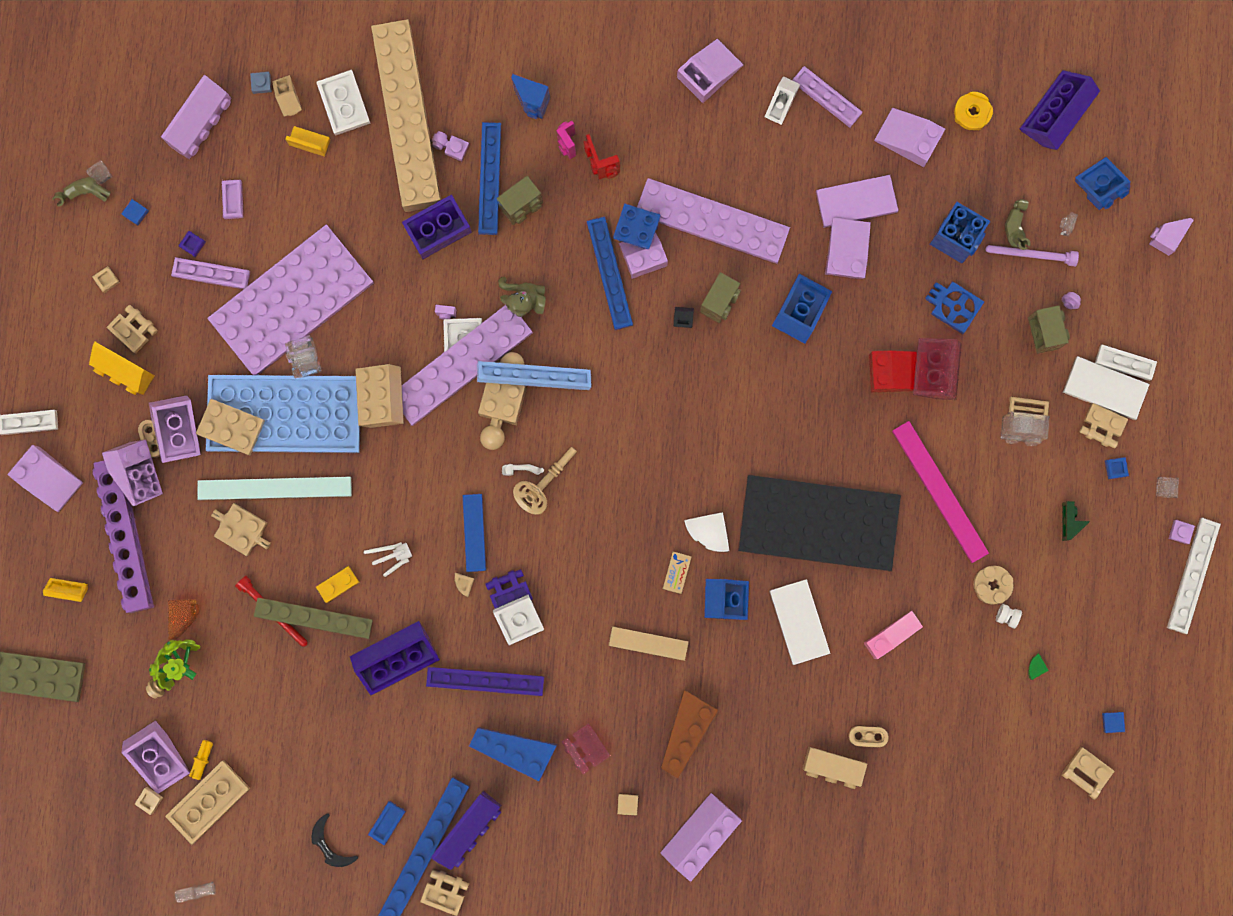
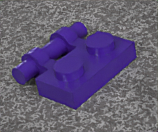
(511, 594)

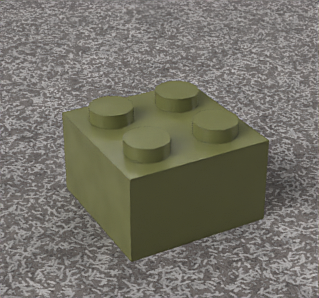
(520, 200)
(721, 295)
(1048, 329)

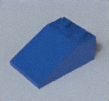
(802, 308)

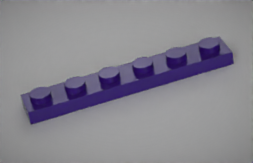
(485, 681)

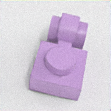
(455, 147)

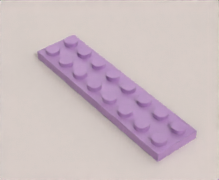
(714, 221)
(459, 363)

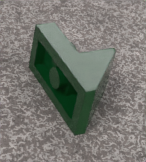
(1070, 527)

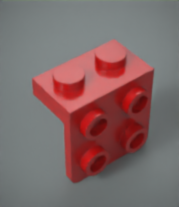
(604, 168)

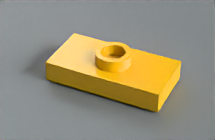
(65, 589)

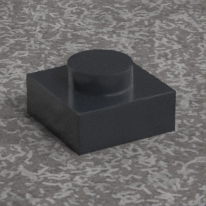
(683, 317)

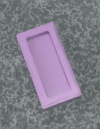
(232, 199)

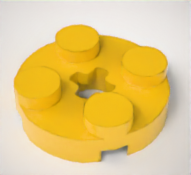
(982, 106)

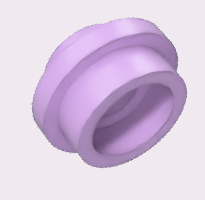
(1071, 300)

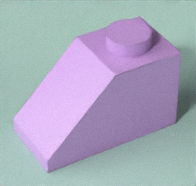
(1170, 235)

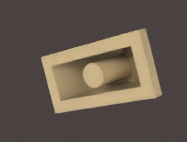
(286, 96)

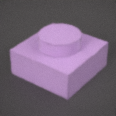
(445, 312)
(1181, 532)

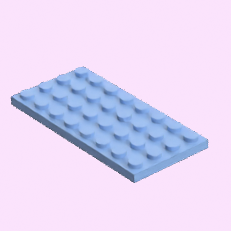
(298, 413)

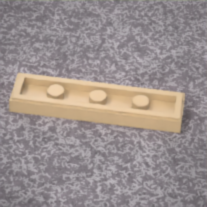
(648, 643)

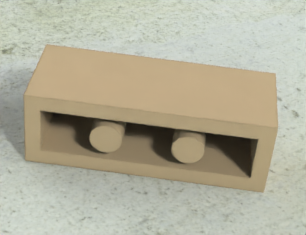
(834, 767)

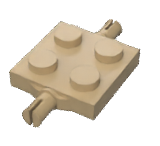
(240, 529)

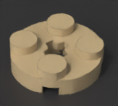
(1004, 583)

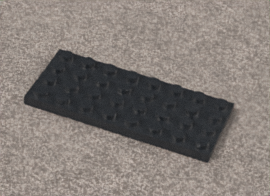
(819, 523)

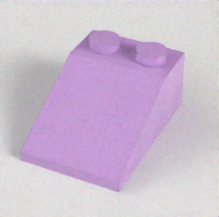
(909, 136)
(848, 248)
(174, 428)
(45, 478)
(155, 757)

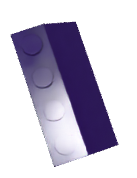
(1060, 109)
(394, 658)
(466, 831)

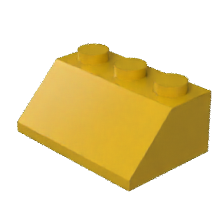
(119, 369)

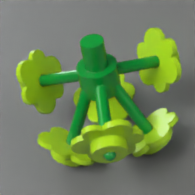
(175, 668)

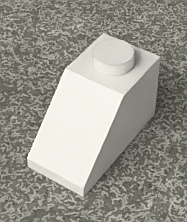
(782, 100)

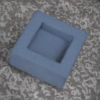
(261, 82)

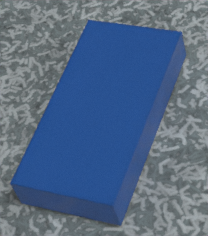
(386, 823)

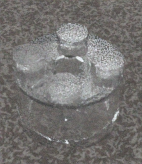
(303, 356)

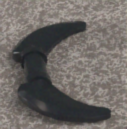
(318, 838)

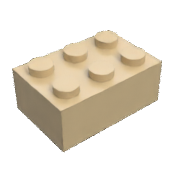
(379, 396)

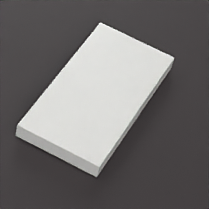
(1106, 388)
(799, 622)

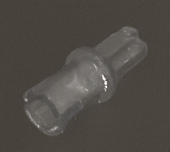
(195, 892)

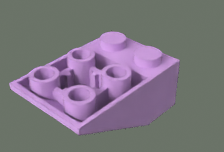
(708, 70)
(133, 471)

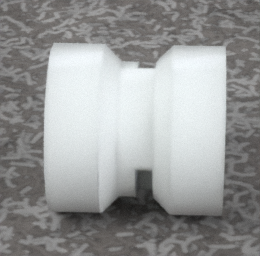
(1008, 616)

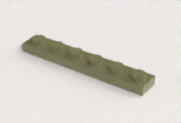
(313, 618)

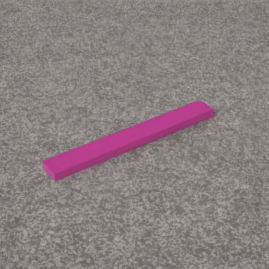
(940, 492)

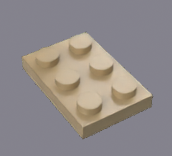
(230, 427)

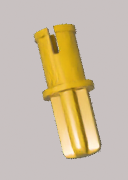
(201, 760)

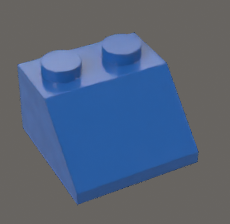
(532, 96)
(726, 599)

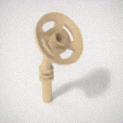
(536, 491)

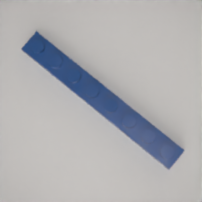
(425, 848)

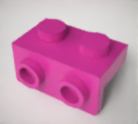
(564, 134)

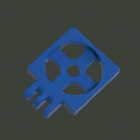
(941, 298)

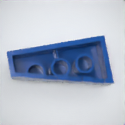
(515, 751)

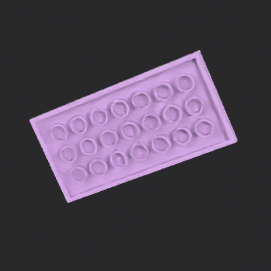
(290, 300)

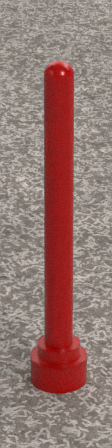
(246, 586)

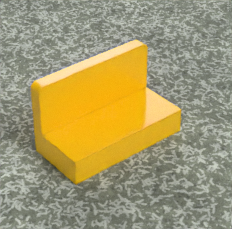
(308, 141)

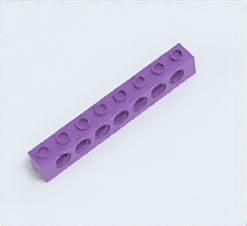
(131, 542)

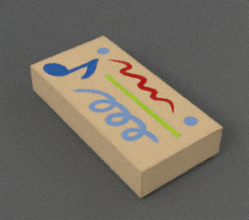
(677, 572)

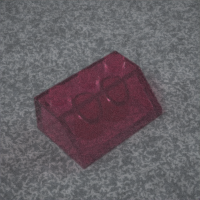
(937, 368)

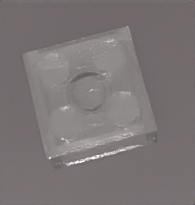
(1024, 428)

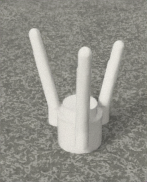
(401, 553)

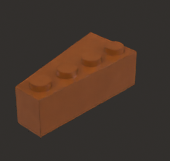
(688, 729)

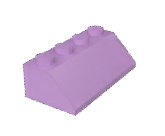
(196, 117)
(700, 837)

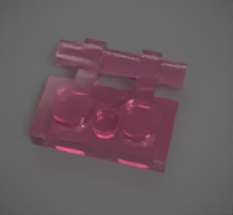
(591, 746)

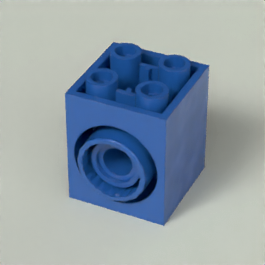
(960, 233)

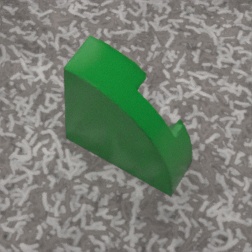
(1036, 667)

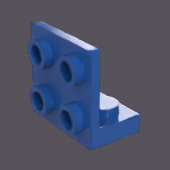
(636, 226)

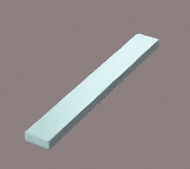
(274, 488)

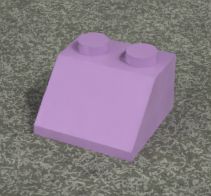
(643, 261)

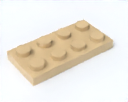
(207, 802)

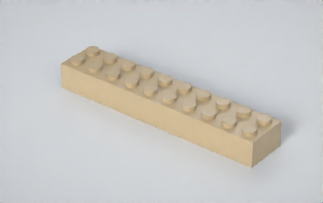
(406, 115)

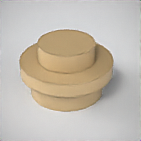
(154, 689)

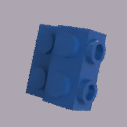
(1103, 184)

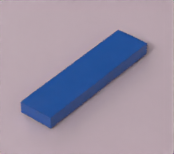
(474, 533)

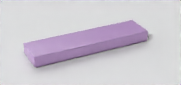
(827, 97)
(210, 273)

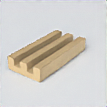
(1012, 407)

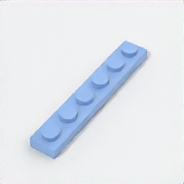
(533, 375)

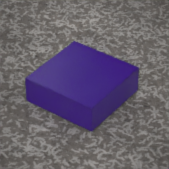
(192, 243)

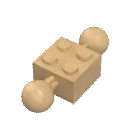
(501, 404)

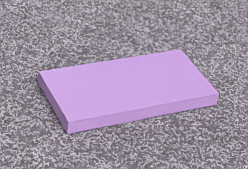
(857, 200)

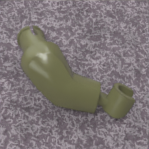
(82, 186)
(1013, 228)

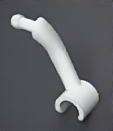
(508, 469)

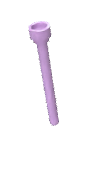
(1069, 258)

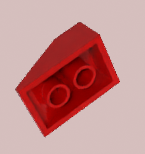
(892, 371)

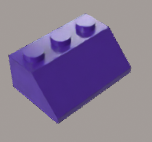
(437, 226)

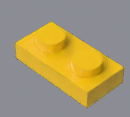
(337, 584)

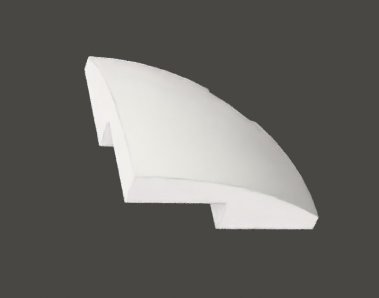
(709, 531)

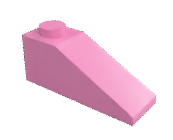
(893, 635)

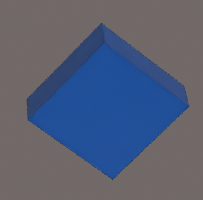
(134, 212)
(1116, 468)
(1113, 722)

